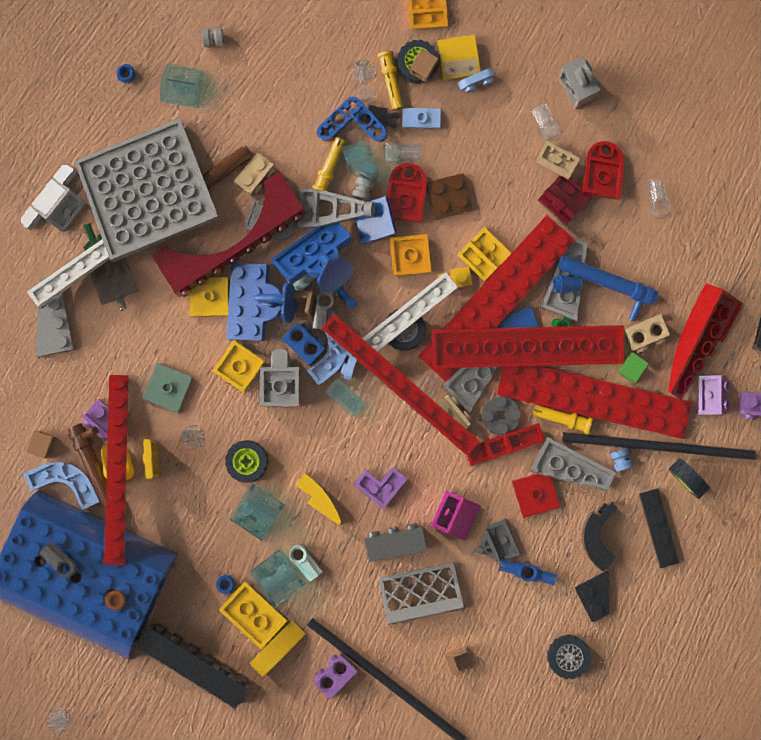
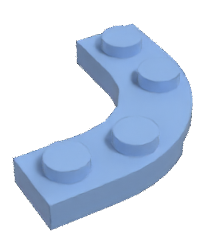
(329, 363)
(67, 474)

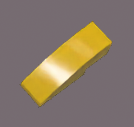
(319, 498)
(277, 648)

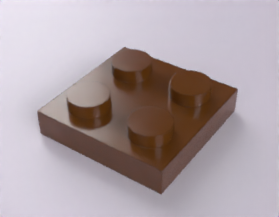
(449, 196)

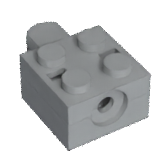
(579, 82)
(281, 382)

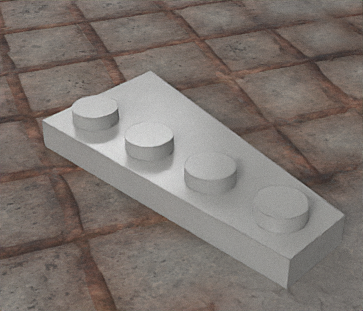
(566, 303)
(53, 328)
(468, 384)
(567, 465)

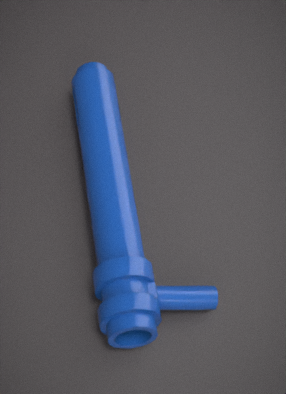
(635, 290)

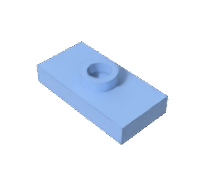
(421, 118)

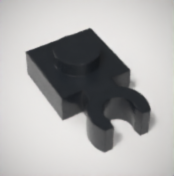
(381, 114)

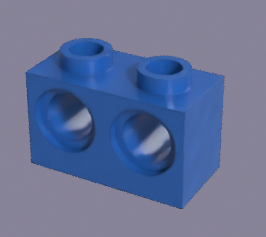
(301, 347)

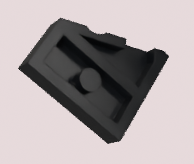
(595, 595)

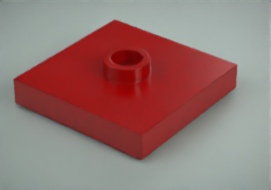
(535, 494)

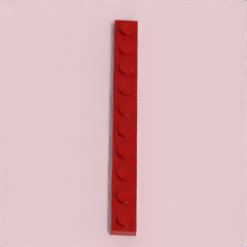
(400, 384)
(116, 470)

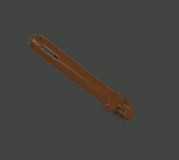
(227, 166)
(83, 446)

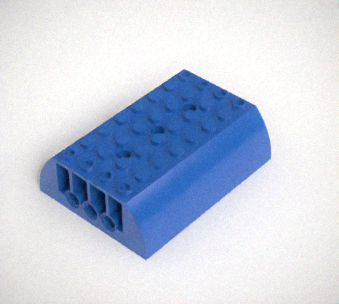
(81, 605)

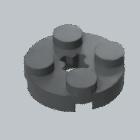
(511, 413)

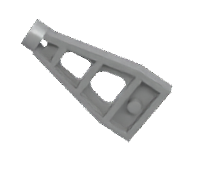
(310, 202)

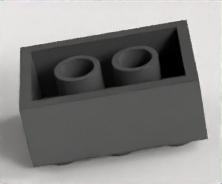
(395, 542)

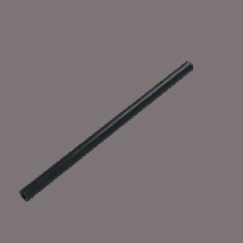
(658, 446)
(385, 680)

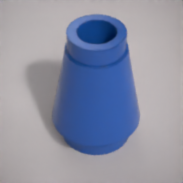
(566, 284)

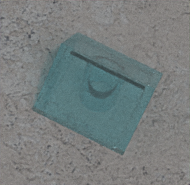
(181, 85)

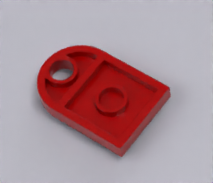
(603, 172)
(407, 194)

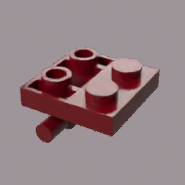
(564, 199)

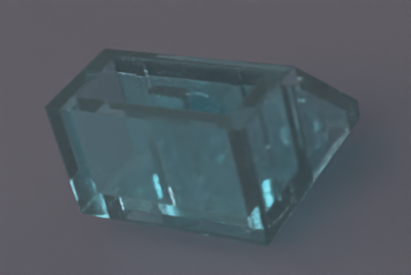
(358, 161)
(257, 512)
(277, 578)

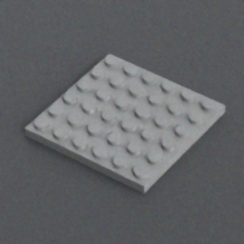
(146, 190)

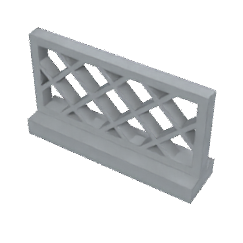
(425, 610)

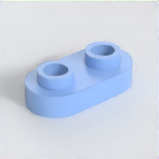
(470, 83)
(348, 368)

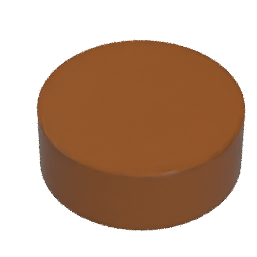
(115, 600)

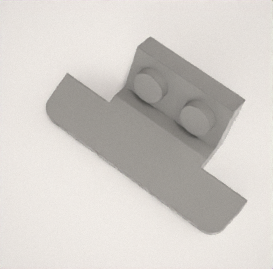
(55, 202)

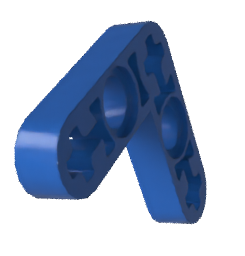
(355, 115)

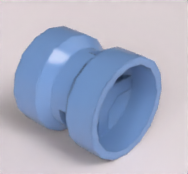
(622, 459)

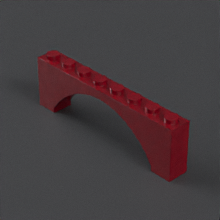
(188, 271)

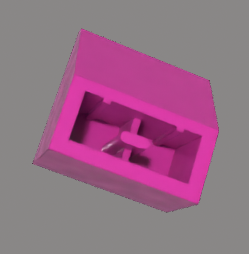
(455, 515)

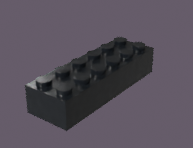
(194, 665)

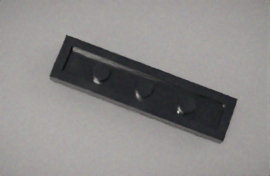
(658, 528)

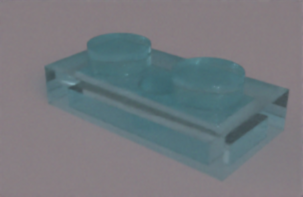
(345, 397)

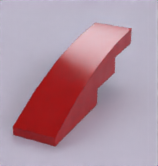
(505, 444)

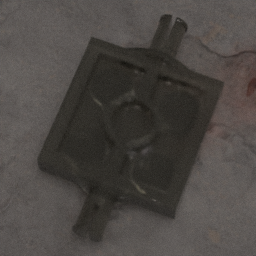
(114, 282)

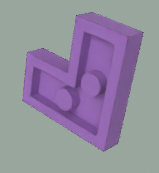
(381, 491)

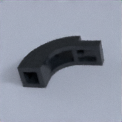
(591, 537)

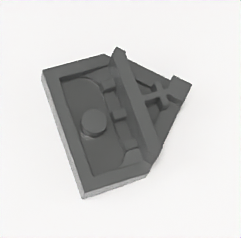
(499, 542)

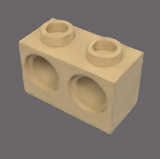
(644, 328)

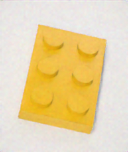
(253, 615)

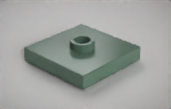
(167, 387)

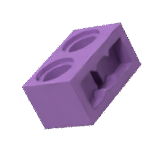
(339, 679)

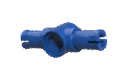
(537, 573)

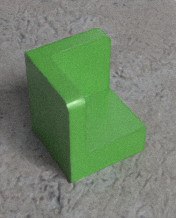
(632, 367)

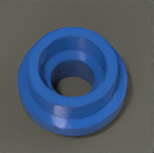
(123, 68)
(219, 584)

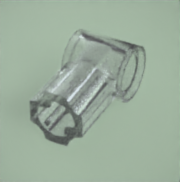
(548, 128)
(396, 152)
(658, 196)

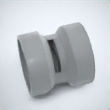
(208, 37)
(362, 192)

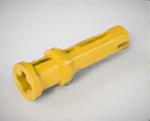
(389, 71)
(326, 174)
(572, 421)

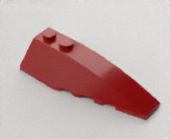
(705, 327)

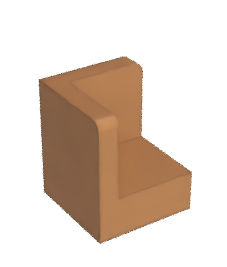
(423, 65)
(306, 304)
(41, 444)
(458, 659)

